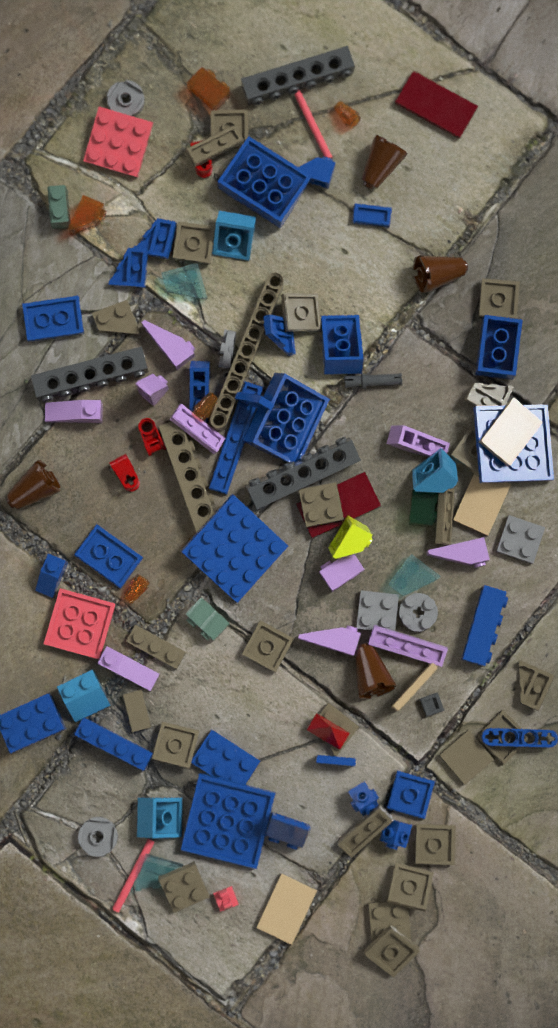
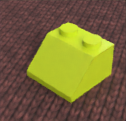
(350, 538)

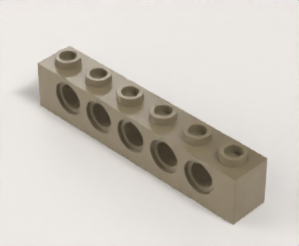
(169, 432)

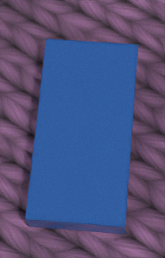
(372, 215)
(254, 401)
(336, 760)

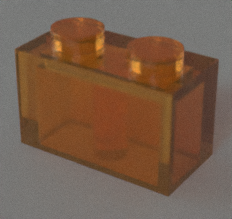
(209, 89)

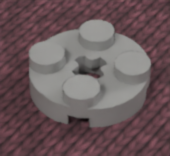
(121, 90)
(227, 348)
(409, 618)
(89, 843)

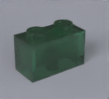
(422, 508)

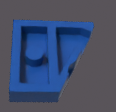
(159, 238)
(132, 269)
(275, 330)

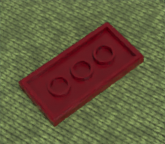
(436, 104)
(356, 499)

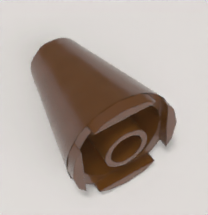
(381, 161)
(437, 271)
(33, 486)
(372, 673)

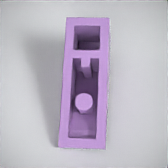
(171, 345)
(152, 388)
(74, 411)
(415, 441)
(467, 553)
(337, 639)
(128, 668)

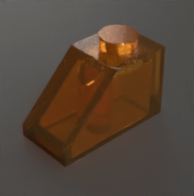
(87, 215)

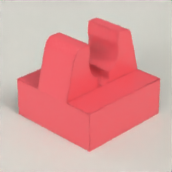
(226, 898)

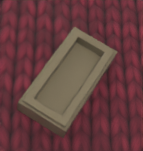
(137, 710)

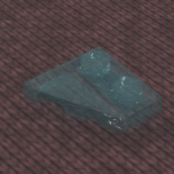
(185, 281)
(412, 576)

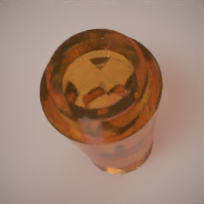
(347, 114)
(205, 406)
(136, 588)

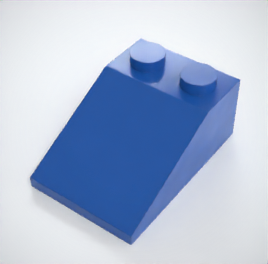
(342, 344)
(287, 830)

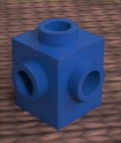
(363, 799)
(396, 834)

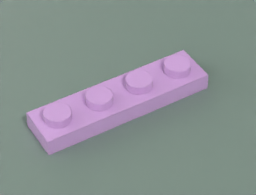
(407, 645)

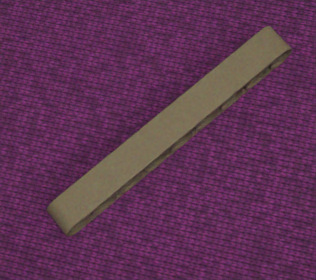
(247, 342)

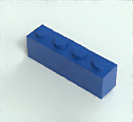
(483, 626)
(114, 744)

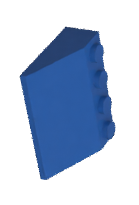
(264, 182)
(291, 423)

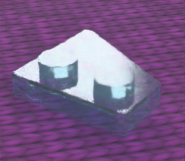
(152, 869)

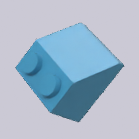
(234, 235)
(435, 473)
(83, 695)
(159, 817)

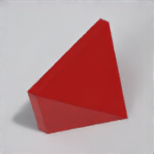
(328, 731)

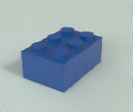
(499, 347)
(31, 723)

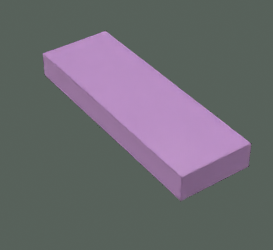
(197, 428)

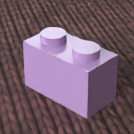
(340, 571)

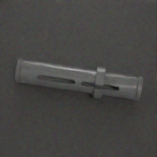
(372, 380)

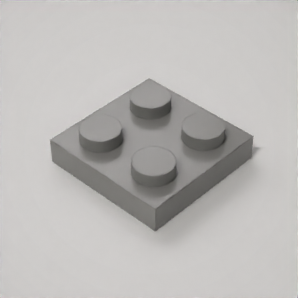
(520, 539)
(377, 609)

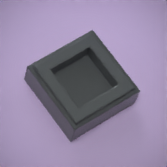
(431, 704)

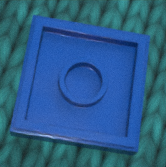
(410, 794)

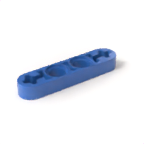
(519, 737)

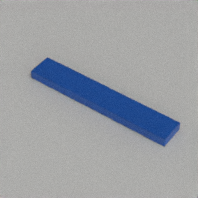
(234, 442)

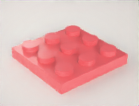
(118, 142)
(79, 623)

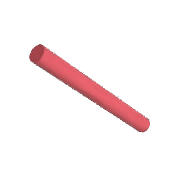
(312, 124)
(133, 875)

